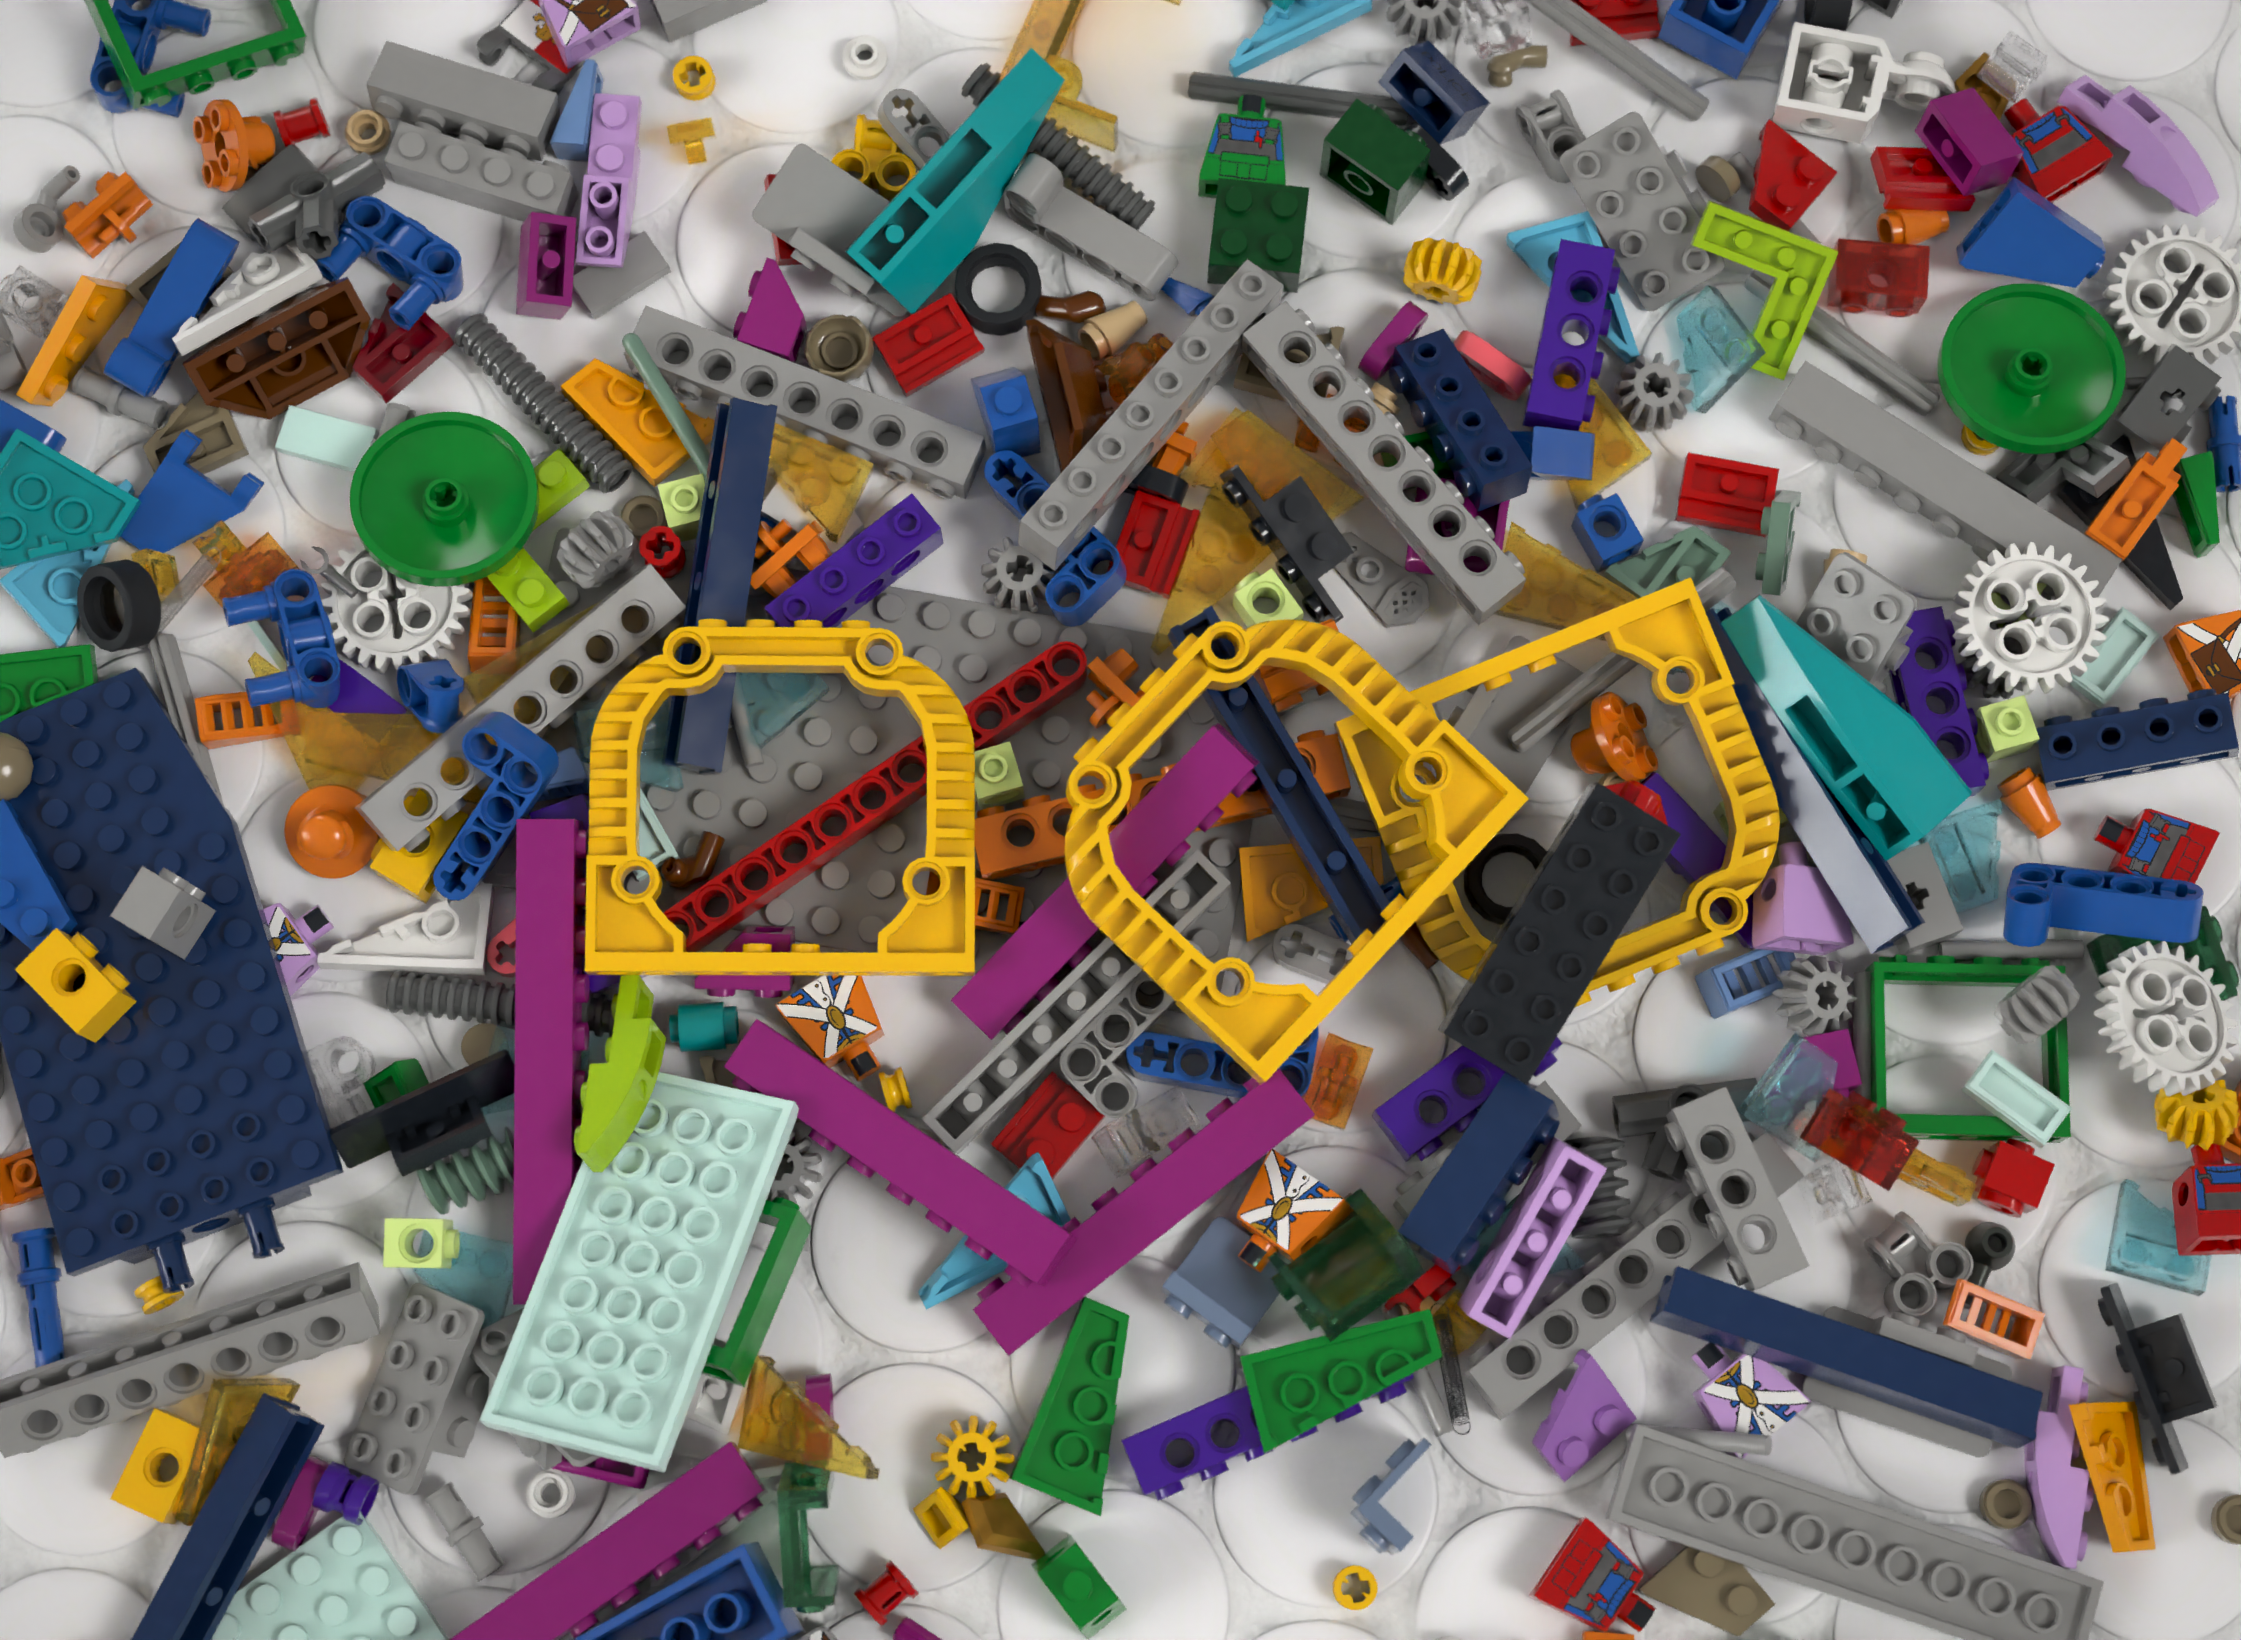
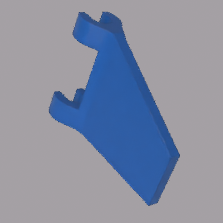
(183, 501)

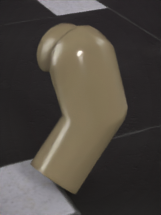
(1504, 64)

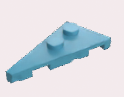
(1292, 28)
(1538, 250)
(50, 587)
(965, 1267)

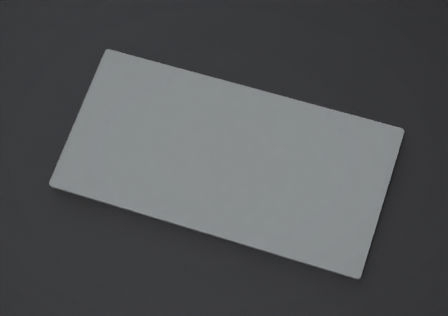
(854, 732)

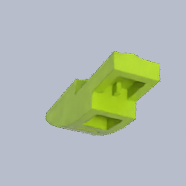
(621, 1087)

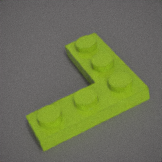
(1794, 261)
(522, 579)

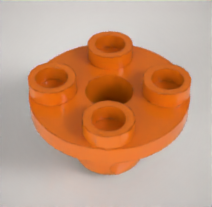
(231, 144)
(1614, 740)
(328, 832)

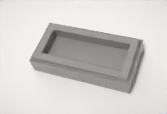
(608, 286)

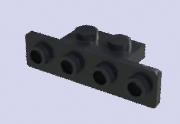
(1296, 533)
(430, 1119)
(2165, 1372)

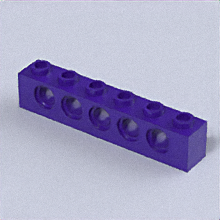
(1148, 1447)

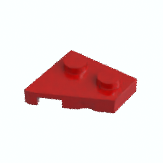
(1786, 178)

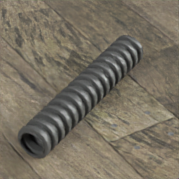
(1073, 160)
(543, 402)
(476, 1001)

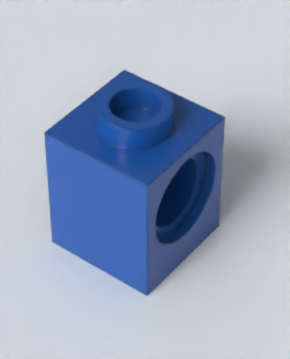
(1606, 550)

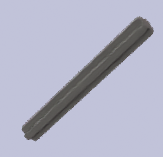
(1289, 96)

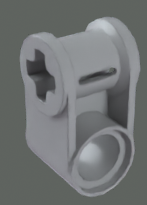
(1550, 128)

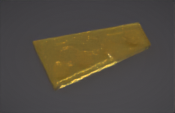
(375, 745)

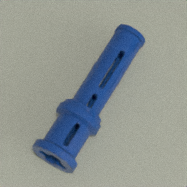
(39, 1280)

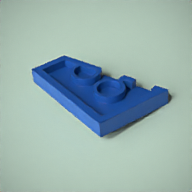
(28, 895)

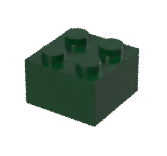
(1375, 160)
(1258, 225)

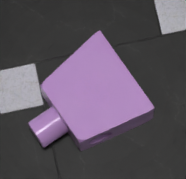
(1797, 908)

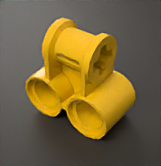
(876, 158)

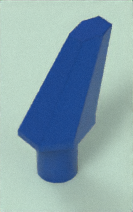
(1186, 296)

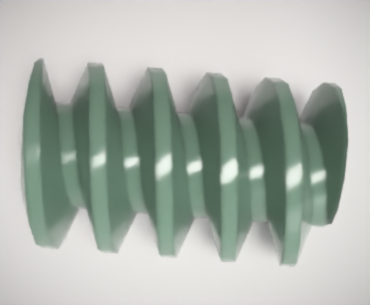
(469, 1174)

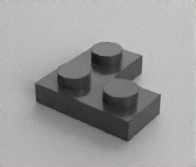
(2089, 466)

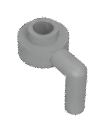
(38, 225)

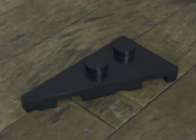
(2149, 557)

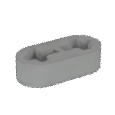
(1311, 940)

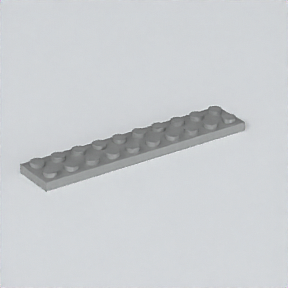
(1845, 1545)

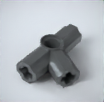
(316, 207)
(1647, 1112)

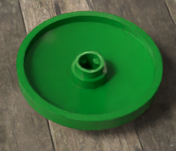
(2031, 368)
(444, 499)

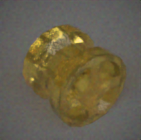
(222, 539)

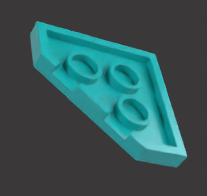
(54, 504)

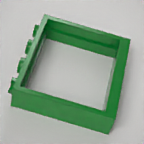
(202, 72)
(1984, 972)
(738, 1356)

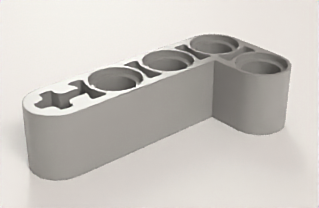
(1085, 231)
(1107, 1052)

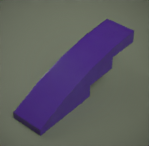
(1696, 850)

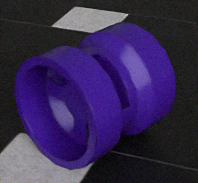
(345, 1493)

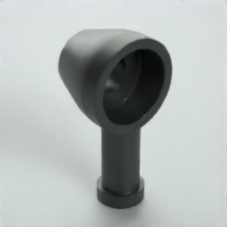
(1983, 1256)

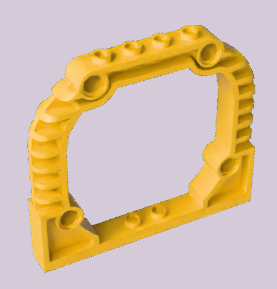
(1661, 634)
(1462, 811)
(630, 931)

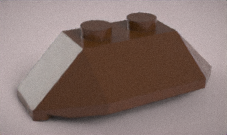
(284, 353)
(1068, 388)

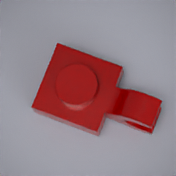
(1434, 1283)

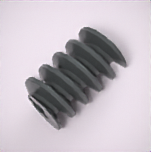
(1600, 1213)

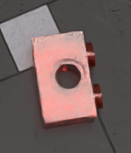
(1901, 265)
(1859, 1138)

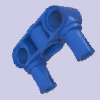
(141, 33)
(403, 251)
(304, 637)

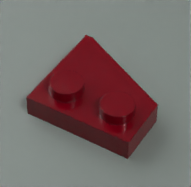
(399, 355)

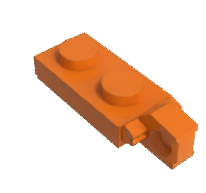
(2137, 500)

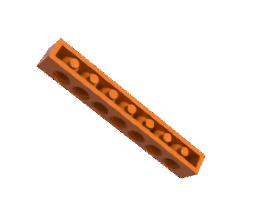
(1001, 859)

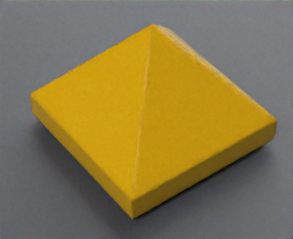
(942, 1516)

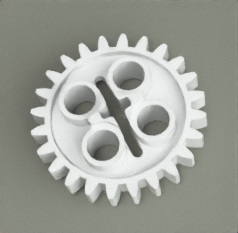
(2143, 273)
(352, 614)
(2041, 657)
(2166, 1038)

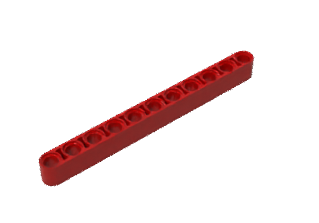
(863, 821)

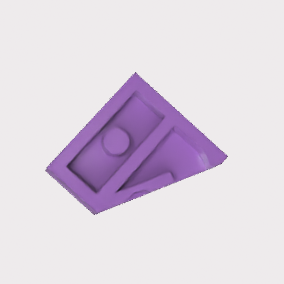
(1581, 1419)

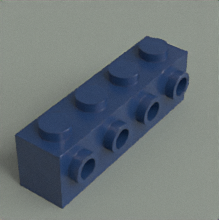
(1460, 420)
(2137, 740)
(1480, 1173)

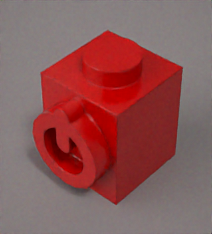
(2011, 1177)

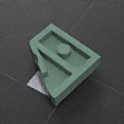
(1778, 525)
(1666, 563)

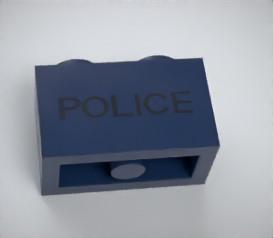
(1433, 92)

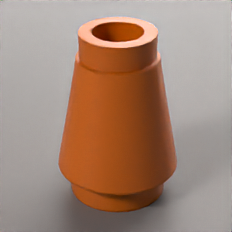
(1911, 226)
(2029, 800)

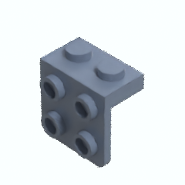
(1221, 1286)
(1380, 1527)

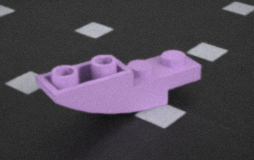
(2157, 147)
(610, 181)
(2056, 1488)

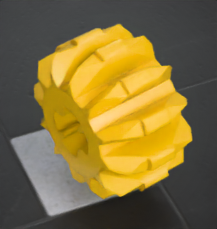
(1442, 271)
(2198, 1117)
(961, 1469)

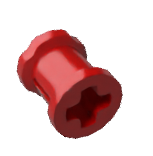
(302, 123)
(652, 543)
(886, 1593)

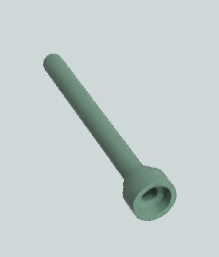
(667, 401)

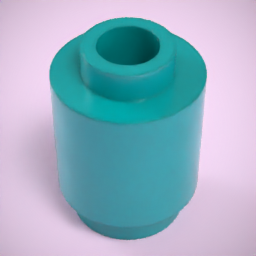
(704, 1026)

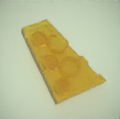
(223, 1421)

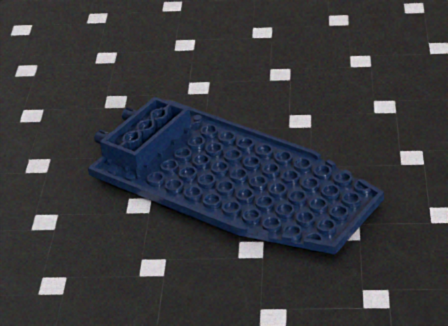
(204, 1088)

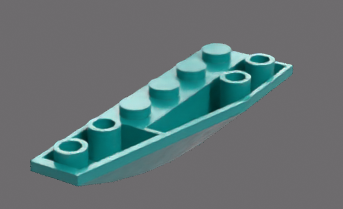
(956, 191)
(1848, 730)

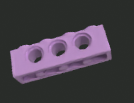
(1531, 1237)

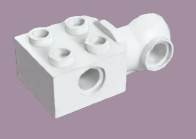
(1838, 79)

